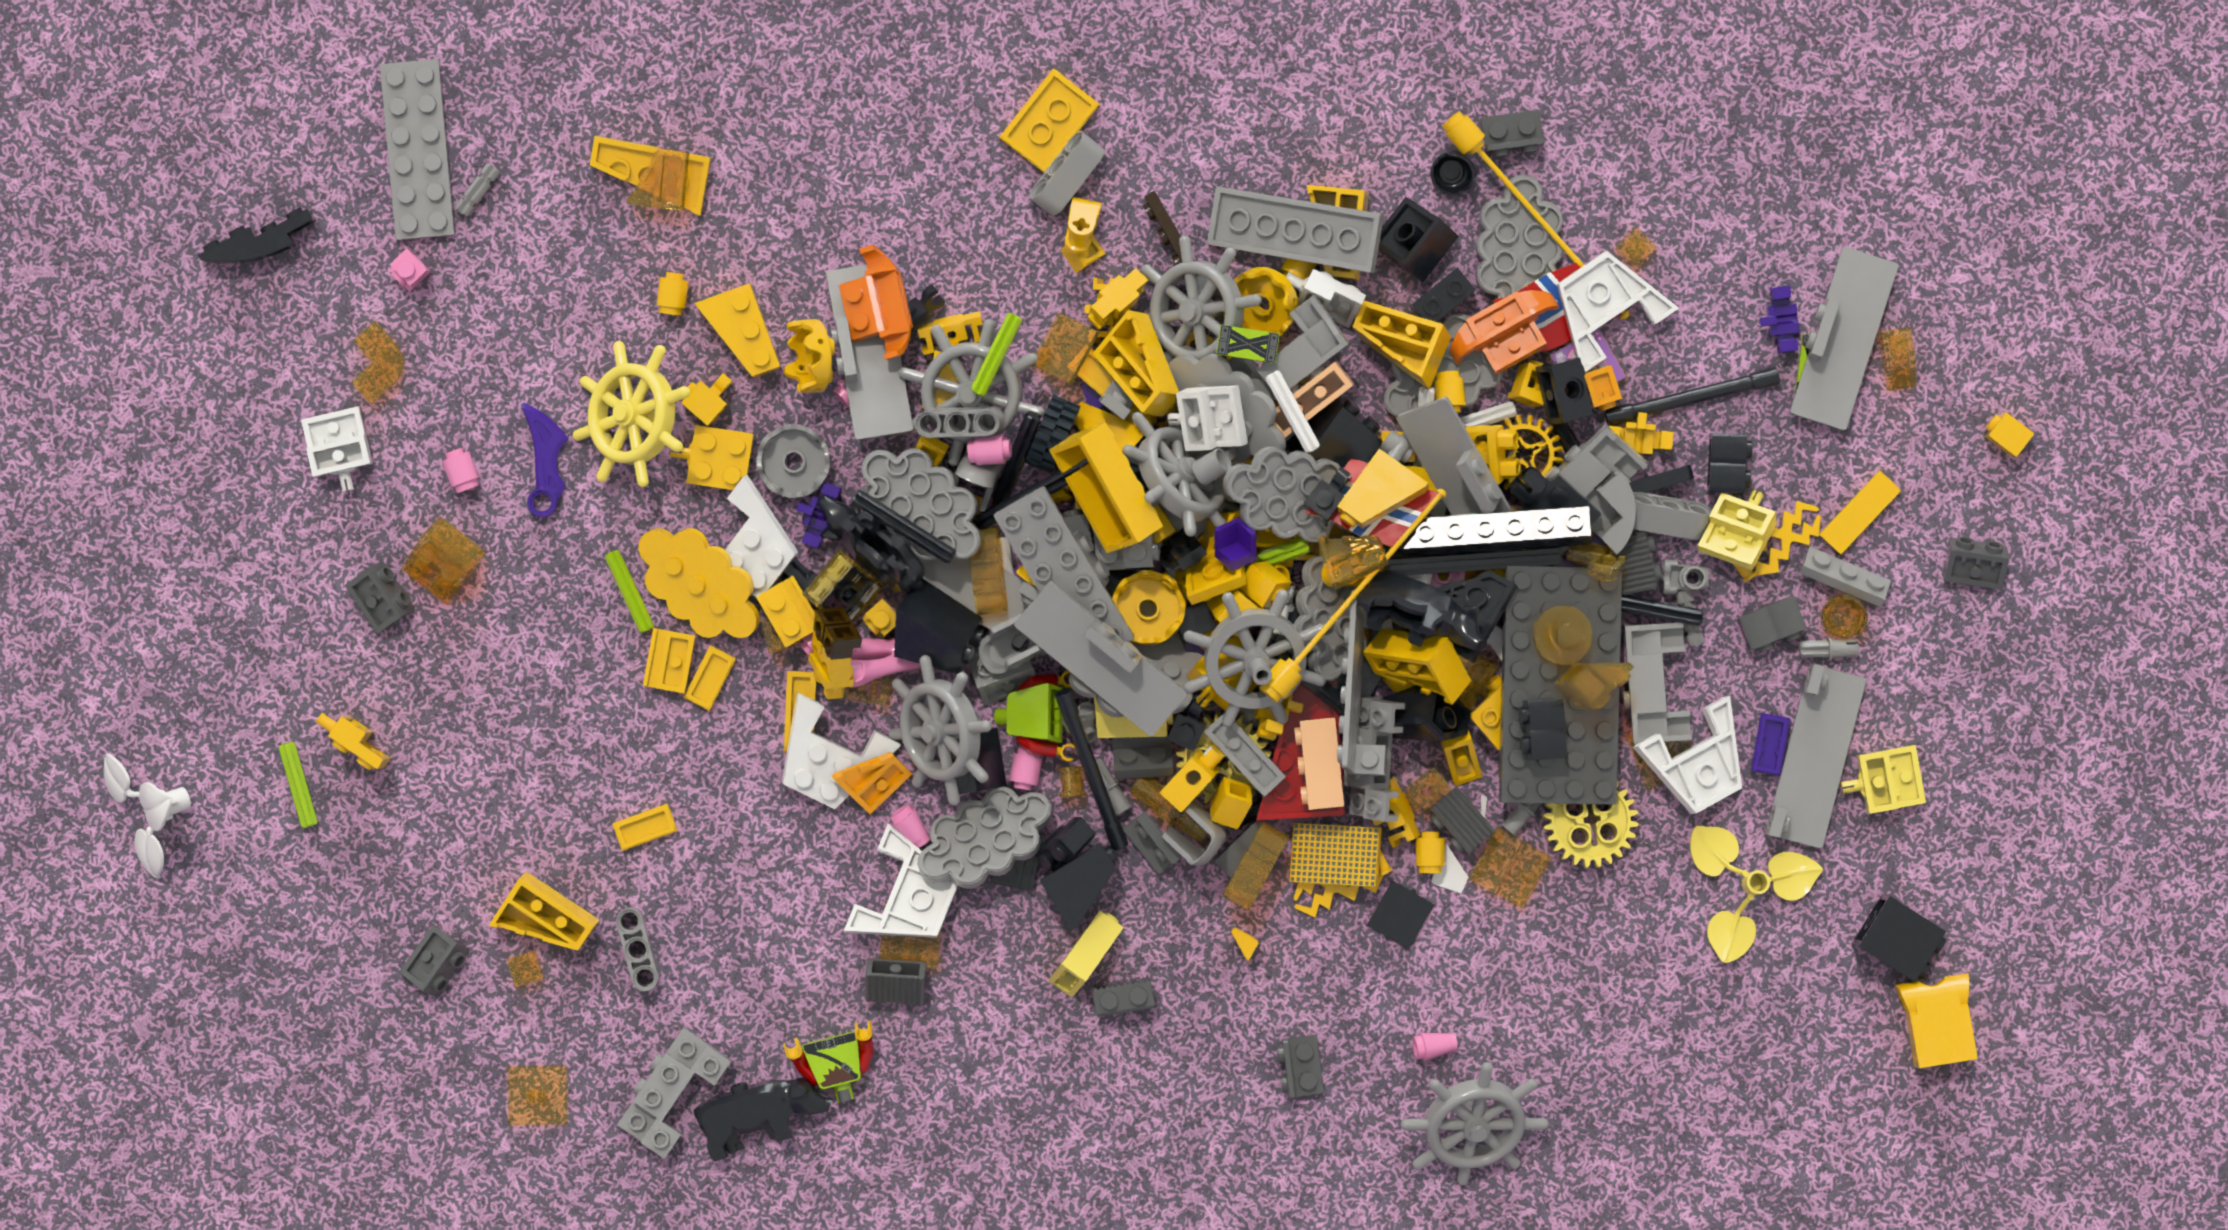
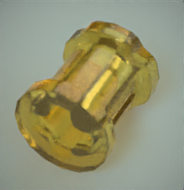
(1071, 781)

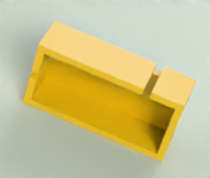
(1106, 488)

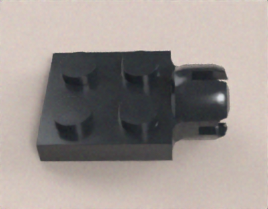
(1549, 494)

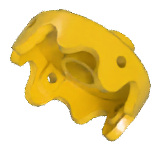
(1277, 291)
(813, 353)
(1163, 593)

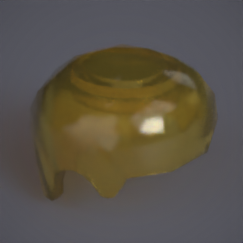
(1844, 616)

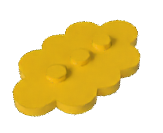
(699, 582)

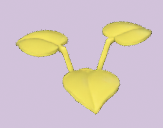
(1791, 877)

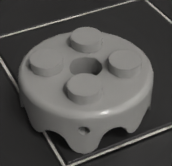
(773, 455)

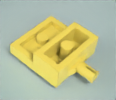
(1738, 530)
(1888, 779)

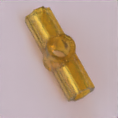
(1147, 791)

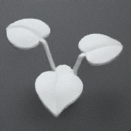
(158, 808)

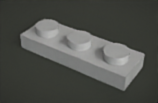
(1845, 576)
(1245, 755)

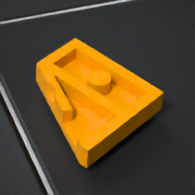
(873, 780)

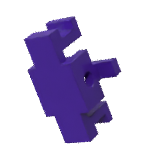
(1782, 319)
(815, 517)

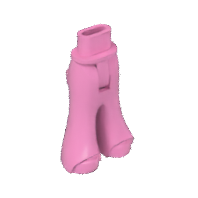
(877, 660)

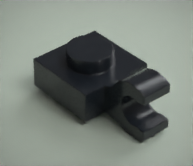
(922, 308)
(1327, 496)
(1187, 727)

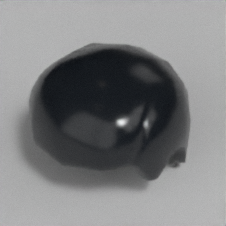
(1452, 173)

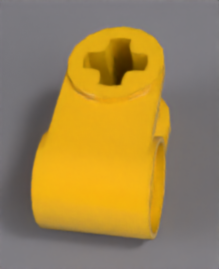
(1081, 224)

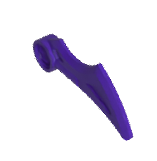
(547, 443)

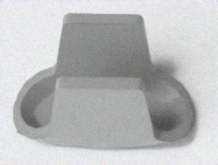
(981, 475)
(997, 649)
(1194, 855)

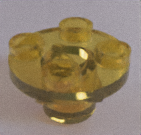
(1562, 635)

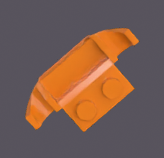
(878, 304)
(1505, 330)

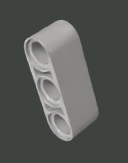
(1066, 173)
(946, 425)
(1670, 516)
(635, 963)

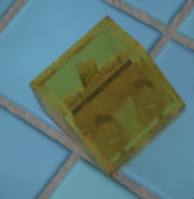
(443, 560)
(1591, 682)

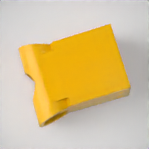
(1938, 1021)

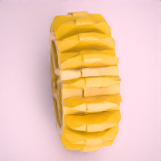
(1546, 442)

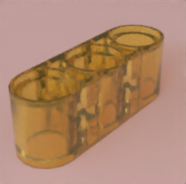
(988, 575)
(1255, 866)

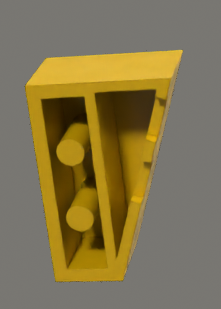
(743, 328)
(1403, 339)
(1139, 364)
(1430, 666)

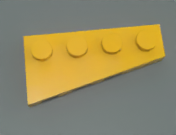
(630, 159)

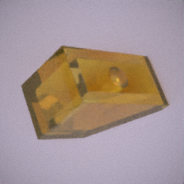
(1898, 358)

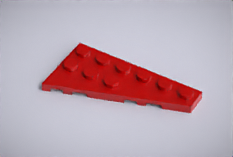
(1285, 798)

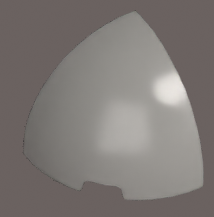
(1617, 508)

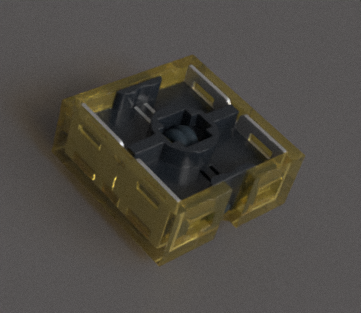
(843, 585)

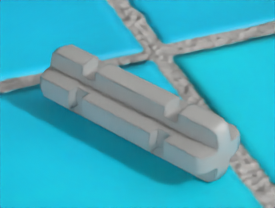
(477, 190)
(1694, 636)

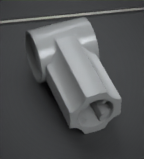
(1215, 464)

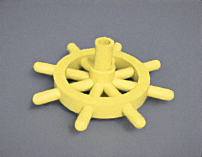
(631, 413)

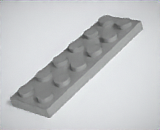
(417, 149)
(1295, 229)

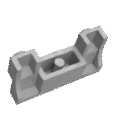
(1304, 354)
(1593, 460)
(1647, 684)
(1368, 793)
(661, 1090)

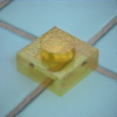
(1635, 247)
(525, 968)

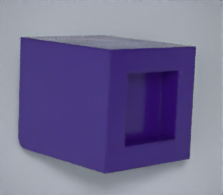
(1235, 544)

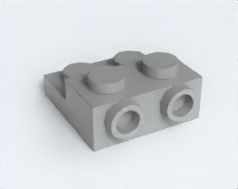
(1132, 557)

